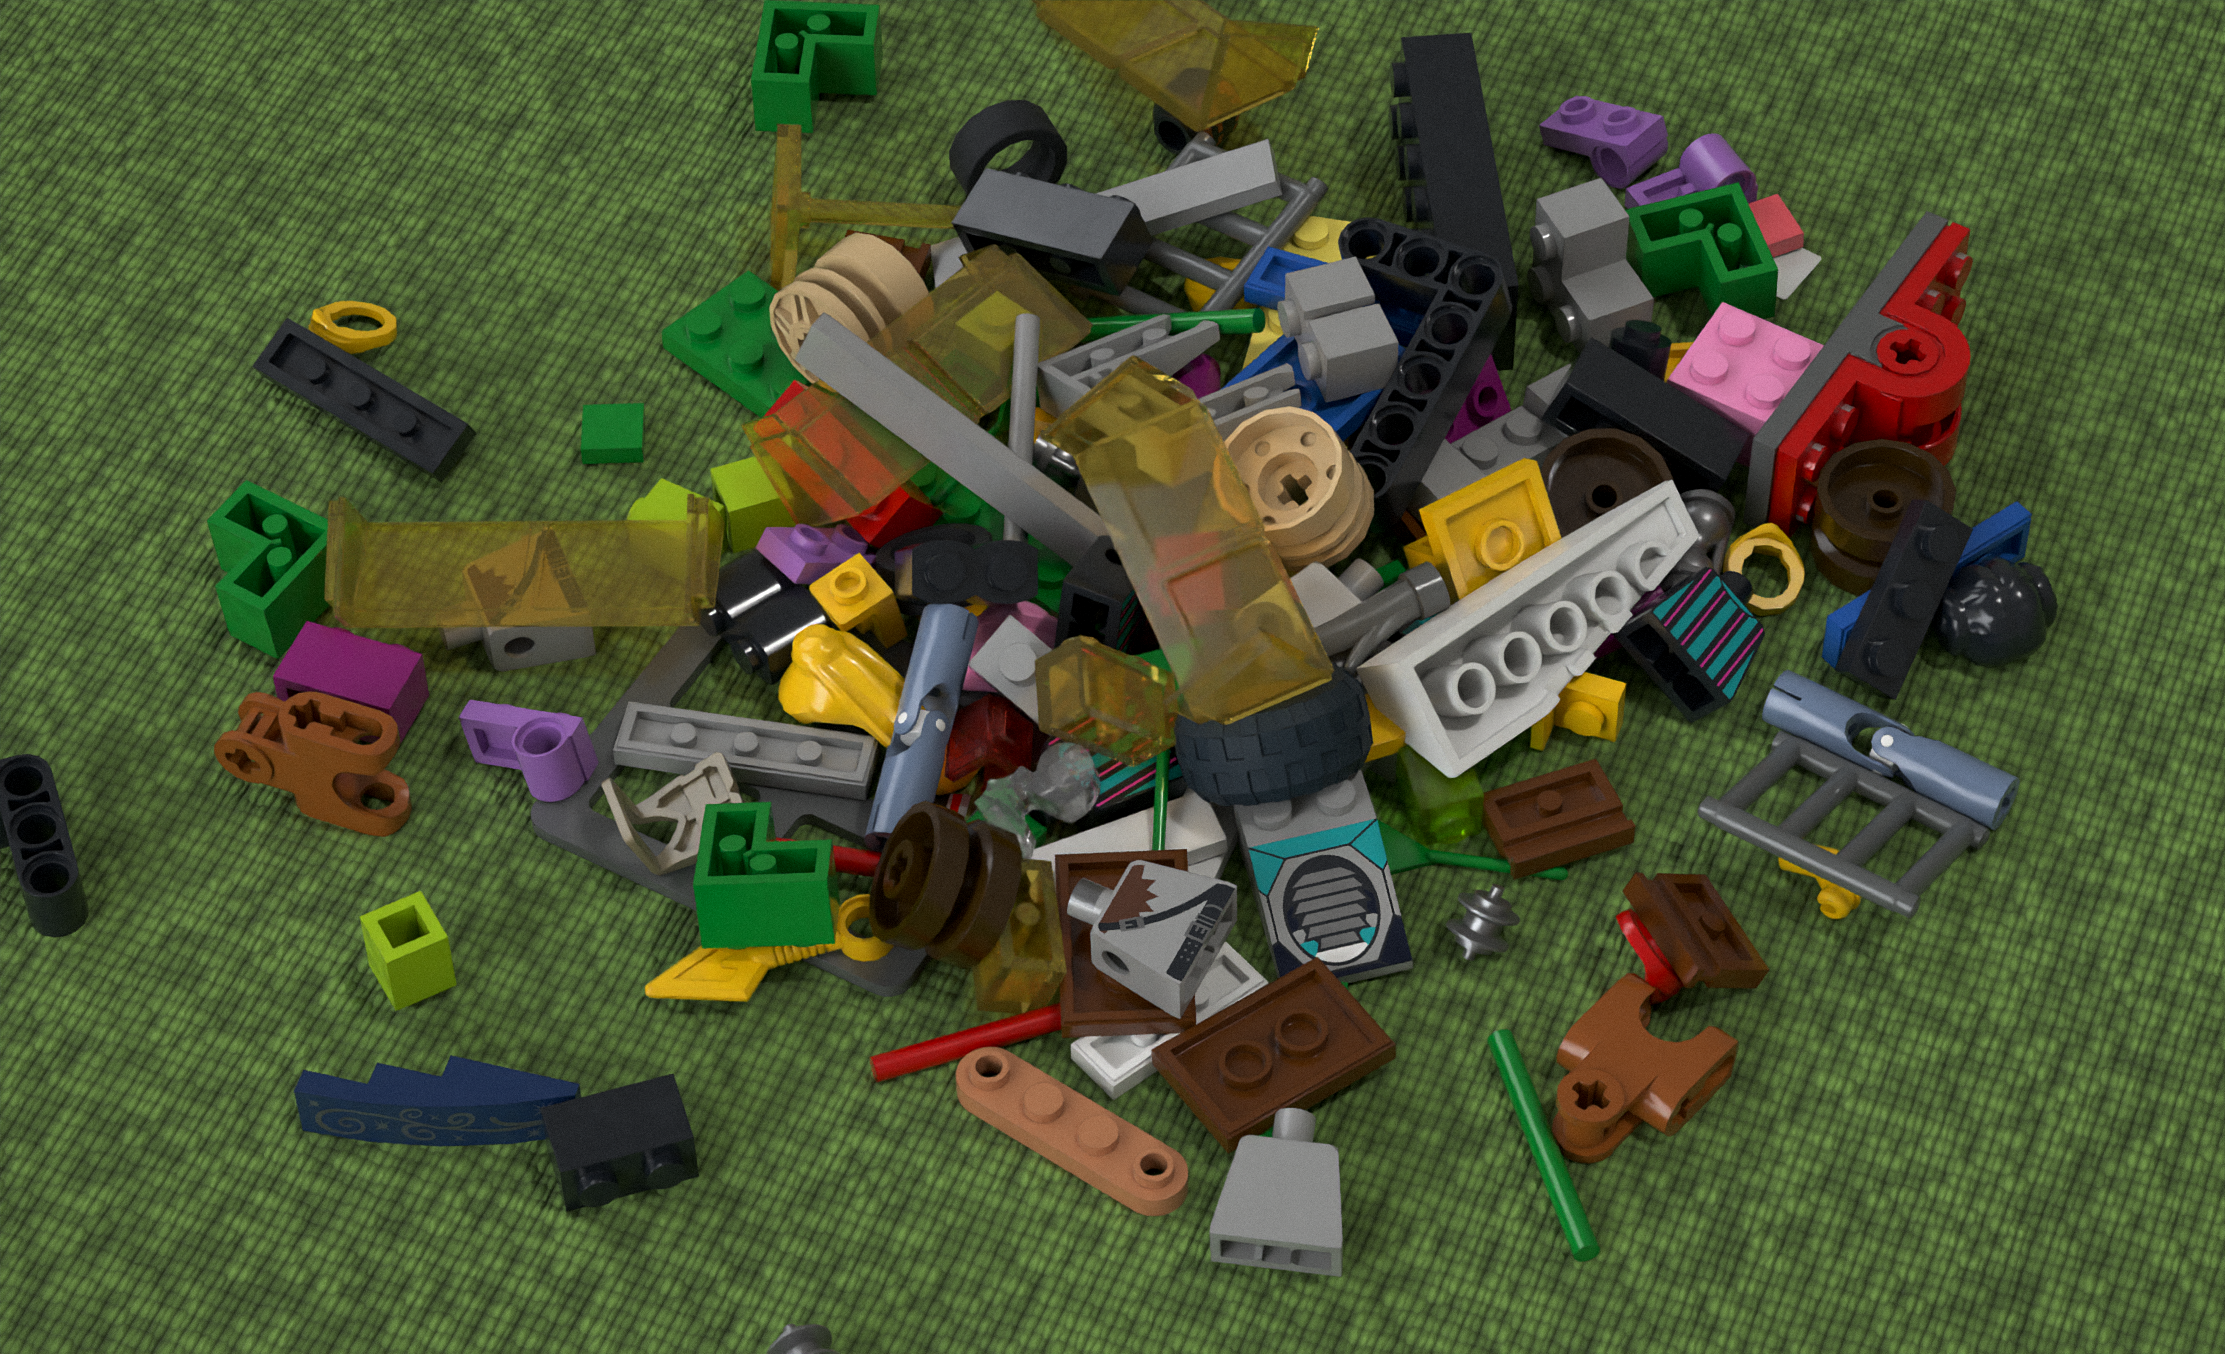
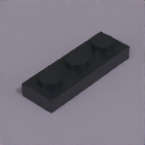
(1903, 599)

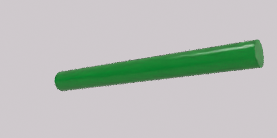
(1229, 322)
(1543, 1146)

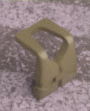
(677, 802)

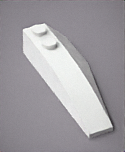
(1518, 640)

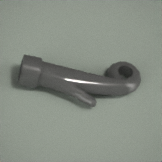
(1367, 625)

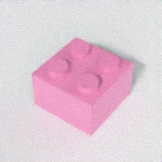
(1743, 369)

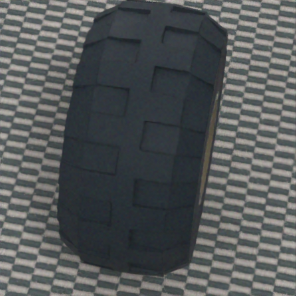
(1281, 749)

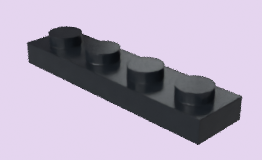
(364, 400)

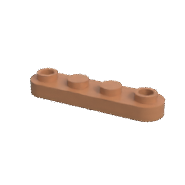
(1072, 1131)

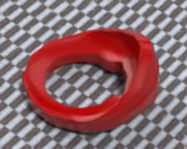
(1657, 968)

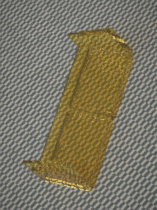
(1187, 53)
(957, 342)
(1191, 545)
(522, 571)

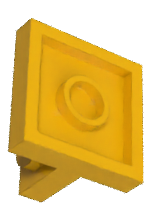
(1486, 528)

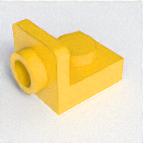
(860, 598)
(1588, 707)

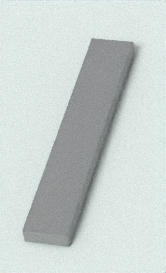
(1174, 196)
(950, 439)

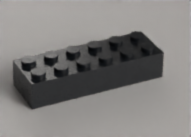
(1450, 157)

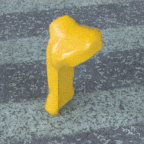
(846, 683)

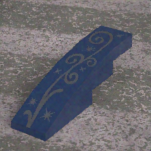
(403, 1106)

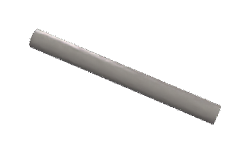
(1023, 401)

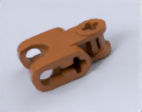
(315, 753)
(1630, 1076)

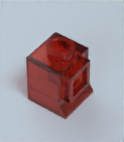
(988, 735)

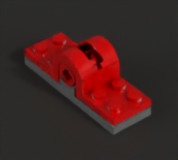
(1883, 374)

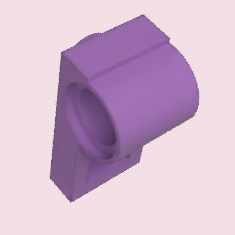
(1615, 137)
(1703, 166)
(812, 552)
(545, 745)

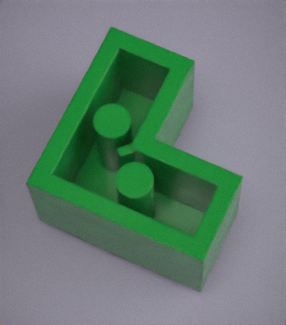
(811, 52)
(1707, 244)
(272, 567)
(762, 888)

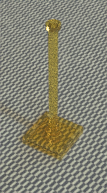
(796, 209)

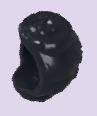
(1995, 612)

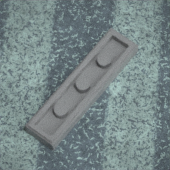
(755, 749)

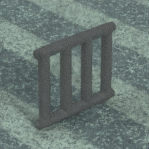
(1228, 284)
(1846, 866)

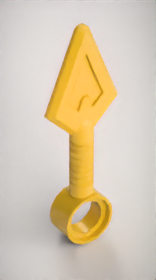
(735, 974)

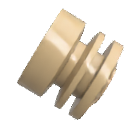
(856, 283)
(1295, 458)

